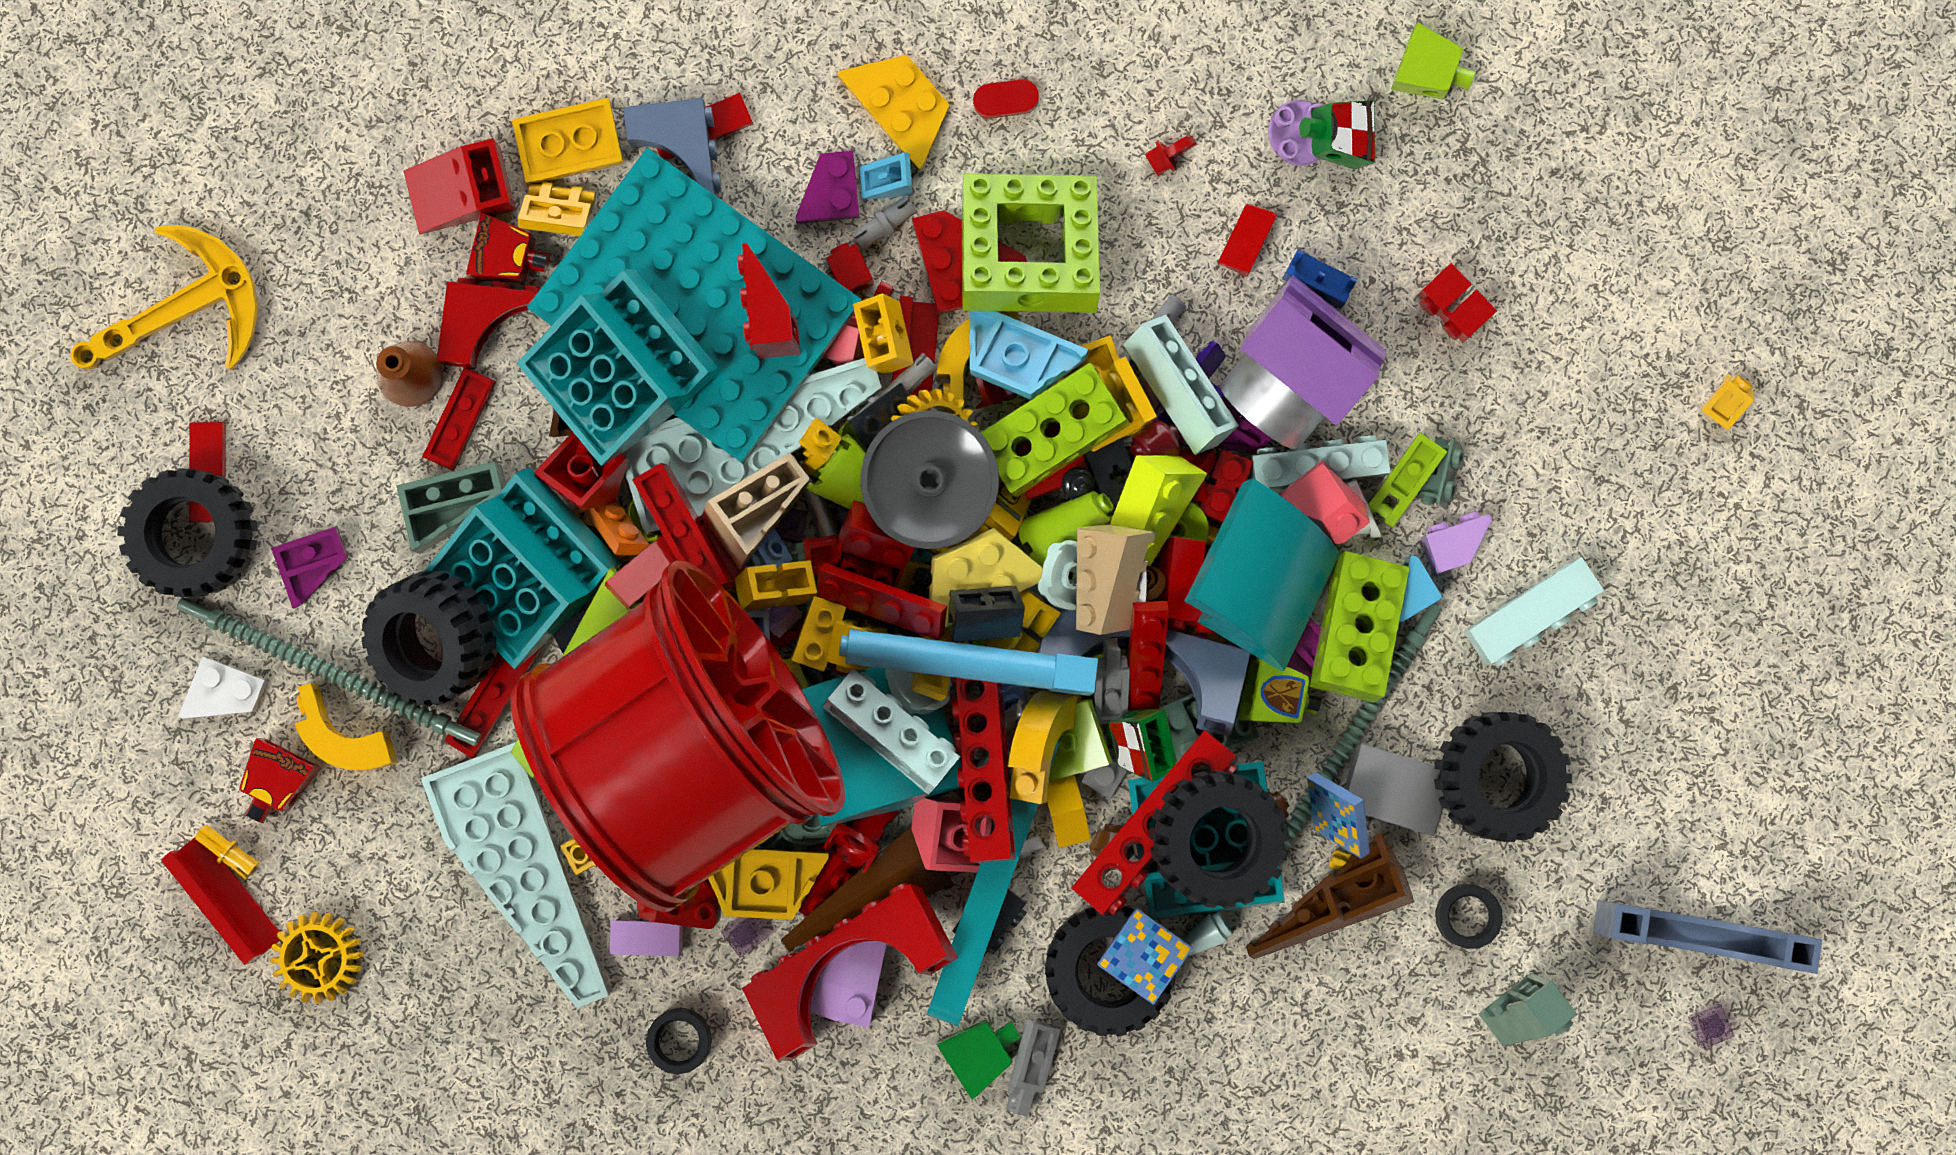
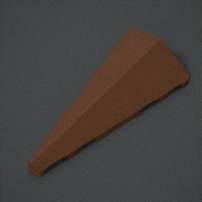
(891, 867)
(1349, 896)

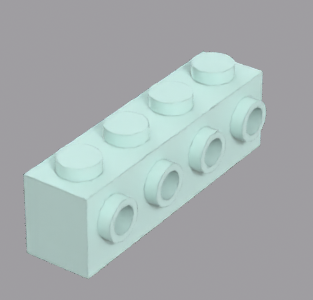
(1180, 384)
(1359, 460)
(1533, 612)
(891, 731)

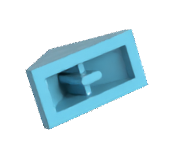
(886, 178)
(1419, 590)

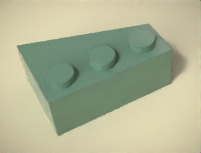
(441, 503)
(1529, 1012)

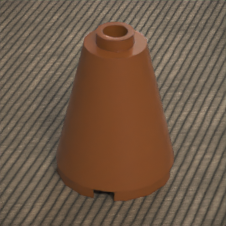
(408, 373)

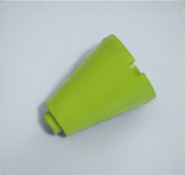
(841, 475)
(1062, 521)

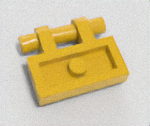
(556, 209)

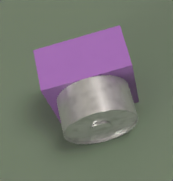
(1301, 366)

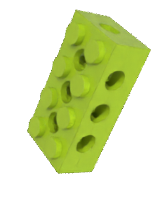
(1075, 435)
(1380, 620)

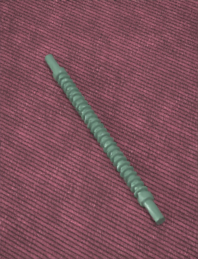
(216, 619)
(1414, 640)

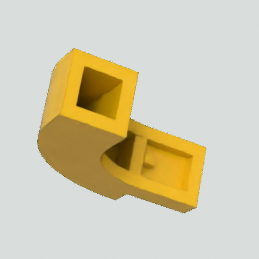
(956, 356)
(1034, 742)
(333, 747)

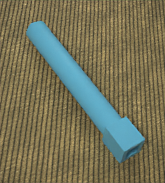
(969, 661)

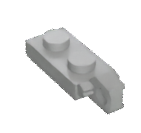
(1111, 683)
(1031, 1065)

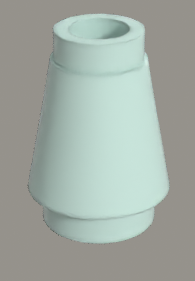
(1208, 933)

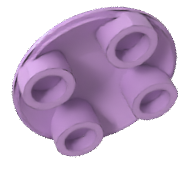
(1285, 134)

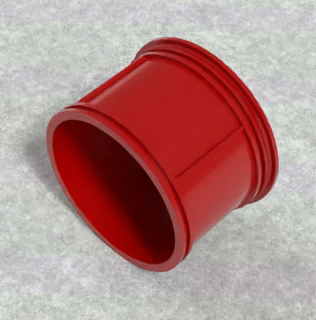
(675, 740)

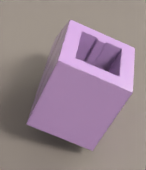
(1455, 545)

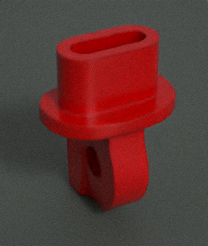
(1162, 157)

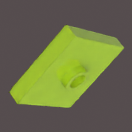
(1082, 746)

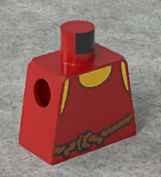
(503, 253)
(274, 778)

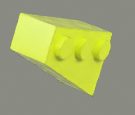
(1157, 496)

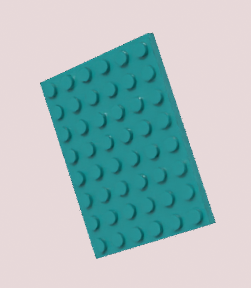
(687, 253)

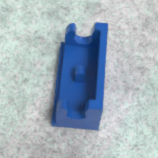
(1321, 278)

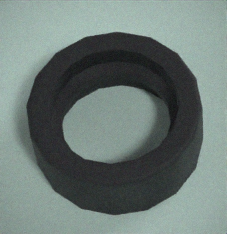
(1494, 914)
(653, 1046)

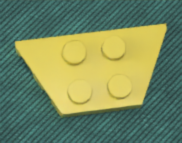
(981, 563)

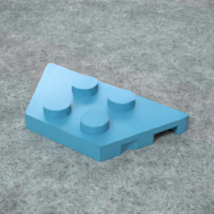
(1019, 354)

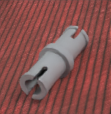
(884, 222)

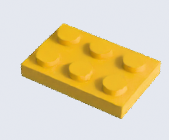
(567, 141)

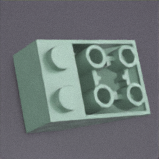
(1183, 730)

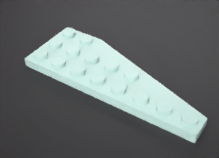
(708, 470)
(504, 841)

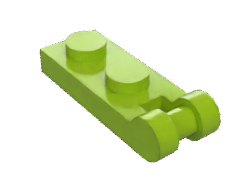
(1407, 478)

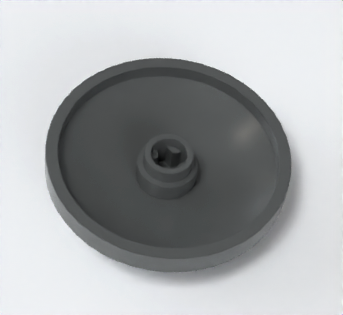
(929, 479)

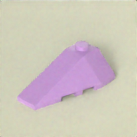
(850, 984)

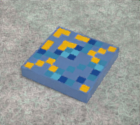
(1338, 815)
(1144, 956)

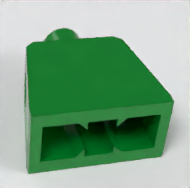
(979, 1054)

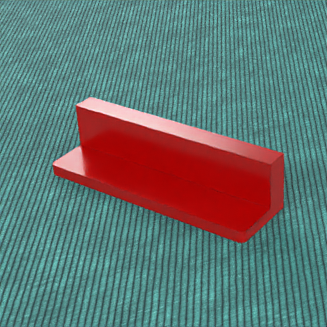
(922, 330)
(680, 522)
(223, 900)

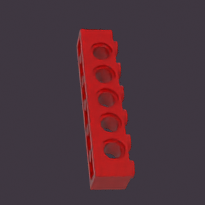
(1001, 843)
(1091, 884)

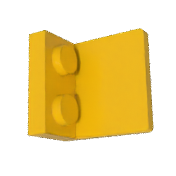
(1129, 396)

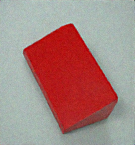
(1247, 239)

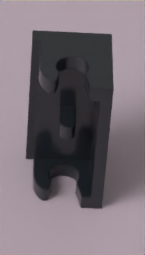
(985, 613)

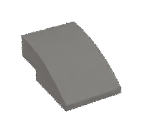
(1395, 788)

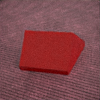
(580, 477)

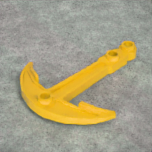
(197, 296)

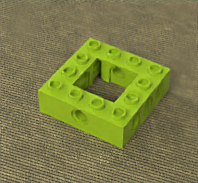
(1030, 285)

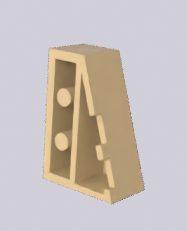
(754, 506)
(1108, 576)

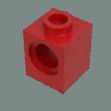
(849, 268)

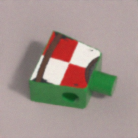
(1342, 133)
(1143, 743)

